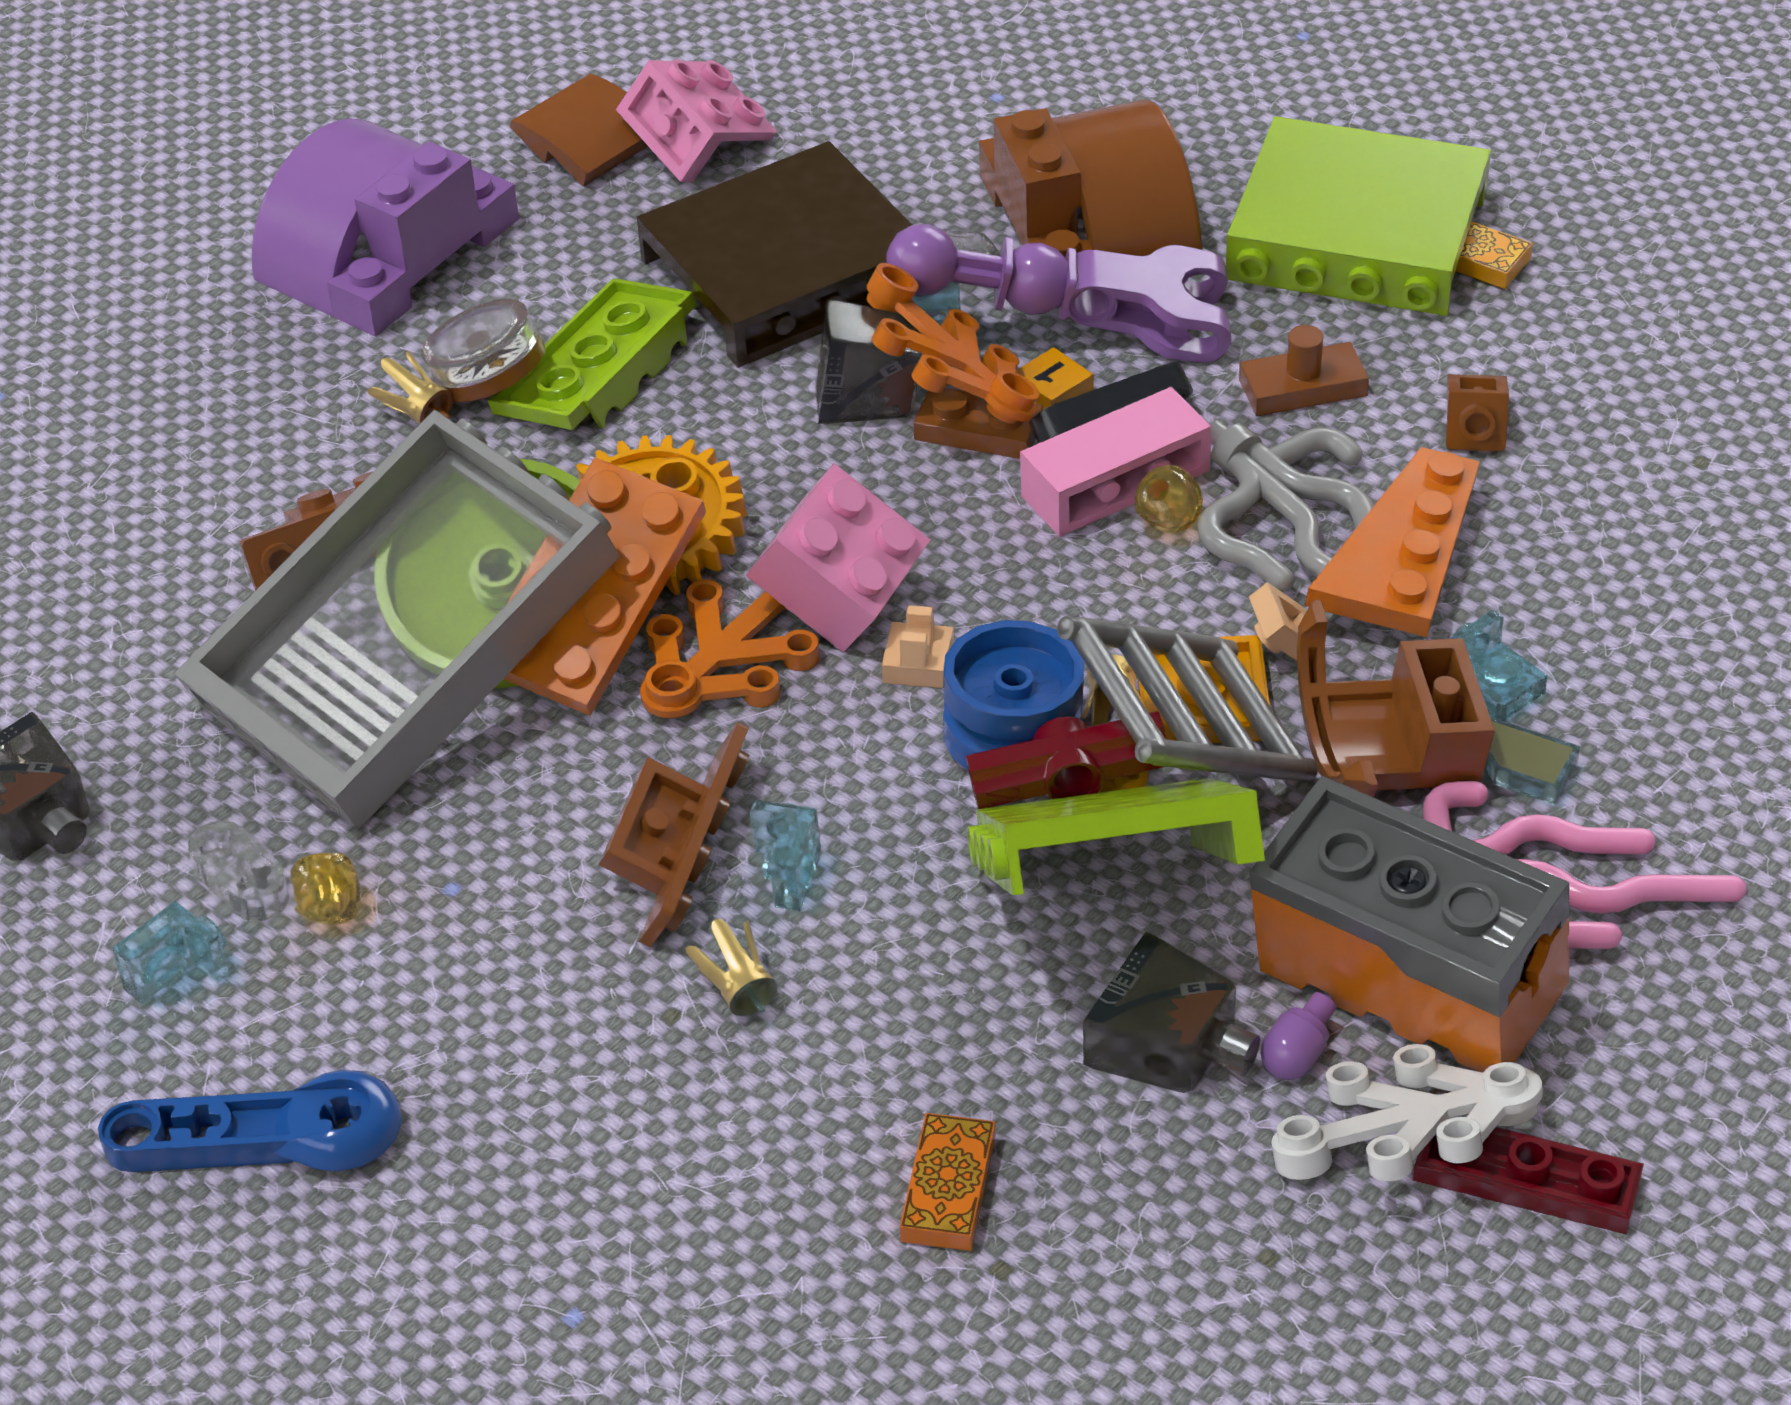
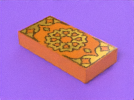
(948, 1182)

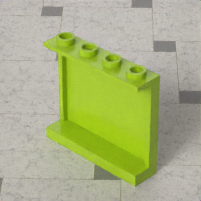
(1357, 214)
(1219, 815)

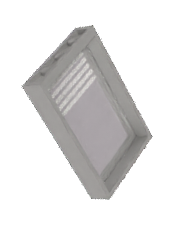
(399, 615)

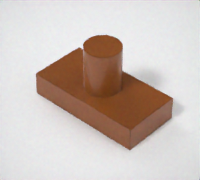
(1303, 375)

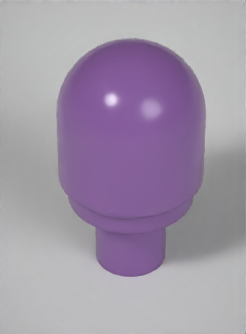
(1297, 1038)

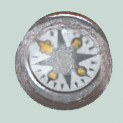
(483, 350)

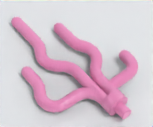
(1592, 841)

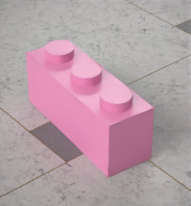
(1102, 462)

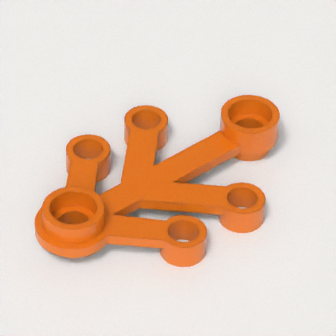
(954, 343)
(679, 687)

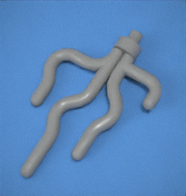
(1268, 475)

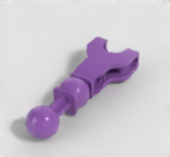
(1092, 287)

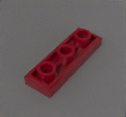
(1541, 1178)

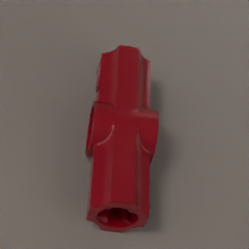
(1059, 761)

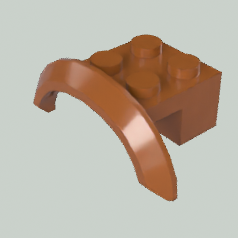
(1396, 731)

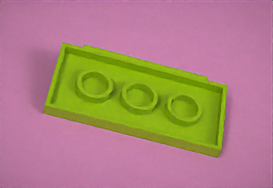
(600, 356)

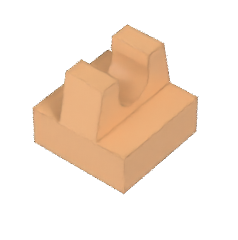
(916, 650)

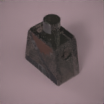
(855, 376)
(38, 792)
(1166, 1021)

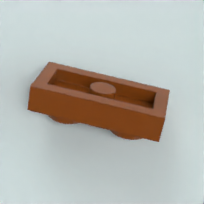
(964, 422)

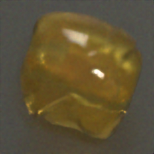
(1168, 499)
(326, 888)

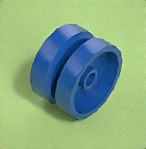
(1006, 685)

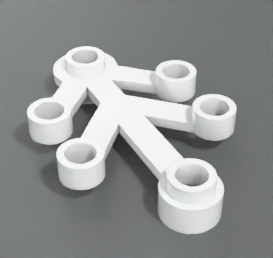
(1497, 1097)

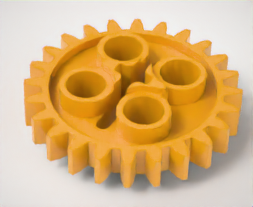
(699, 477)

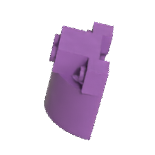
(402, 195)

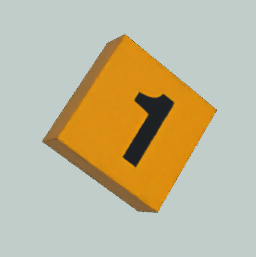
(1057, 377)

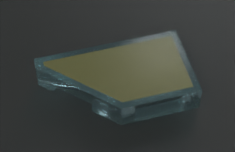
(1530, 761)

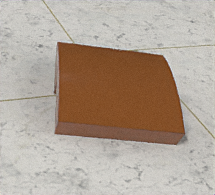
(580, 129)

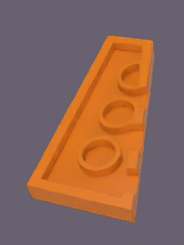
(1402, 548)

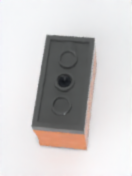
(1412, 925)

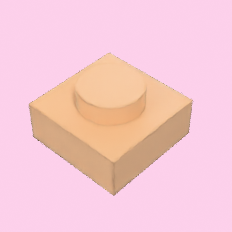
(1277, 619)

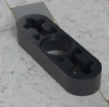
(1109, 398)

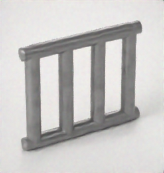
(1193, 747)

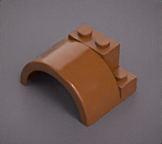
(1110, 162)

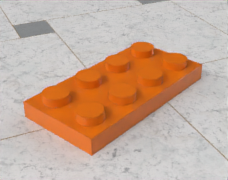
(590, 641)

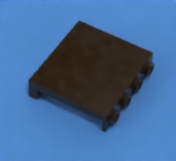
(776, 247)

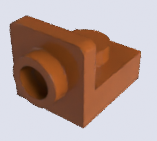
(1477, 412)

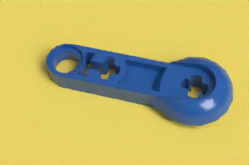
(260, 1127)

